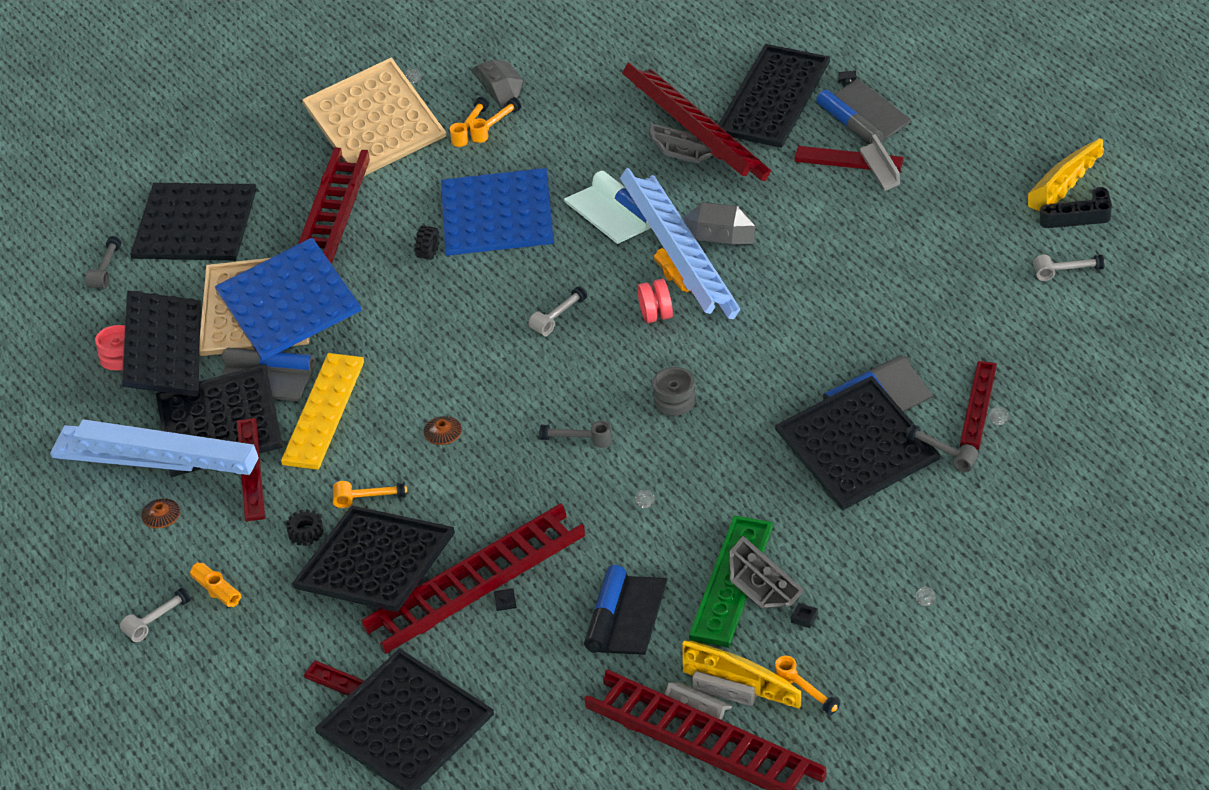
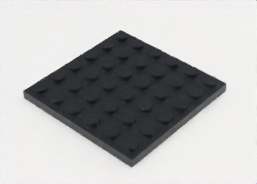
(194, 221)
(219, 407)
(856, 442)
(374, 558)
(404, 721)

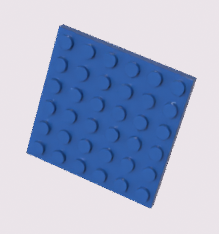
(496, 211)
(287, 298)

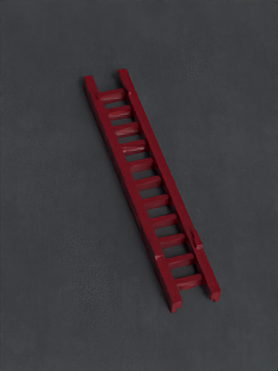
(699, 124)
(345, 206)
(468, 567)
(708, 724)

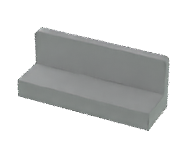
(881, 164)
(724, 688)
(697, 699)

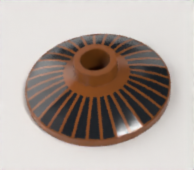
(442, 430)
(160, 513)

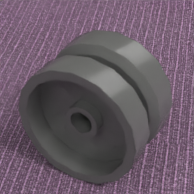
(674, 391)

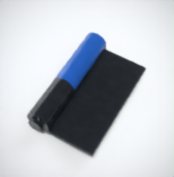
(624, 613)

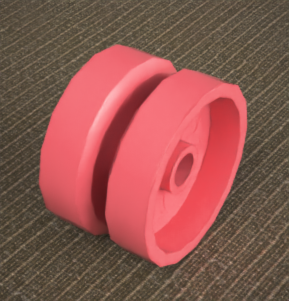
(654, 301)
(110, 347)

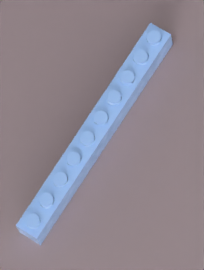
(166, 447)

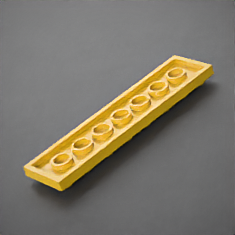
(322, 411)

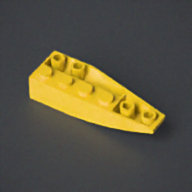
(1064, 175)
(739, 670)

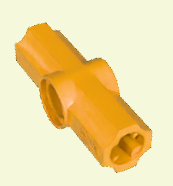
(669, 269)
(215, 584)

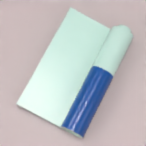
(609, 208)

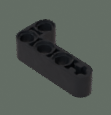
(1079, 212)

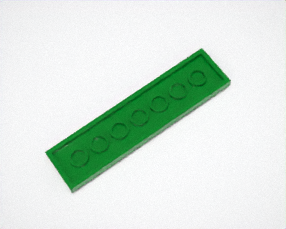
(722, 600)

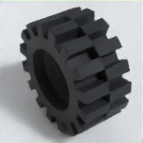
(426, 242)
(303, 519)

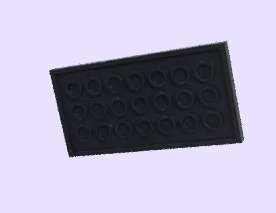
(773, 95)
(161, 343)

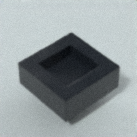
(847, 77)
(505, 599)
(804, 615)

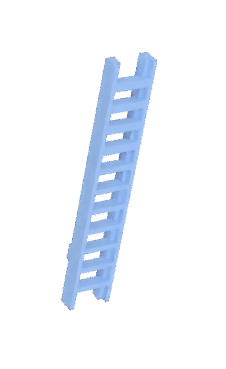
(680, 244)

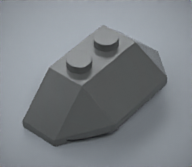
(499, 80)
(678, 144)
(720, 224)
(761, 577)

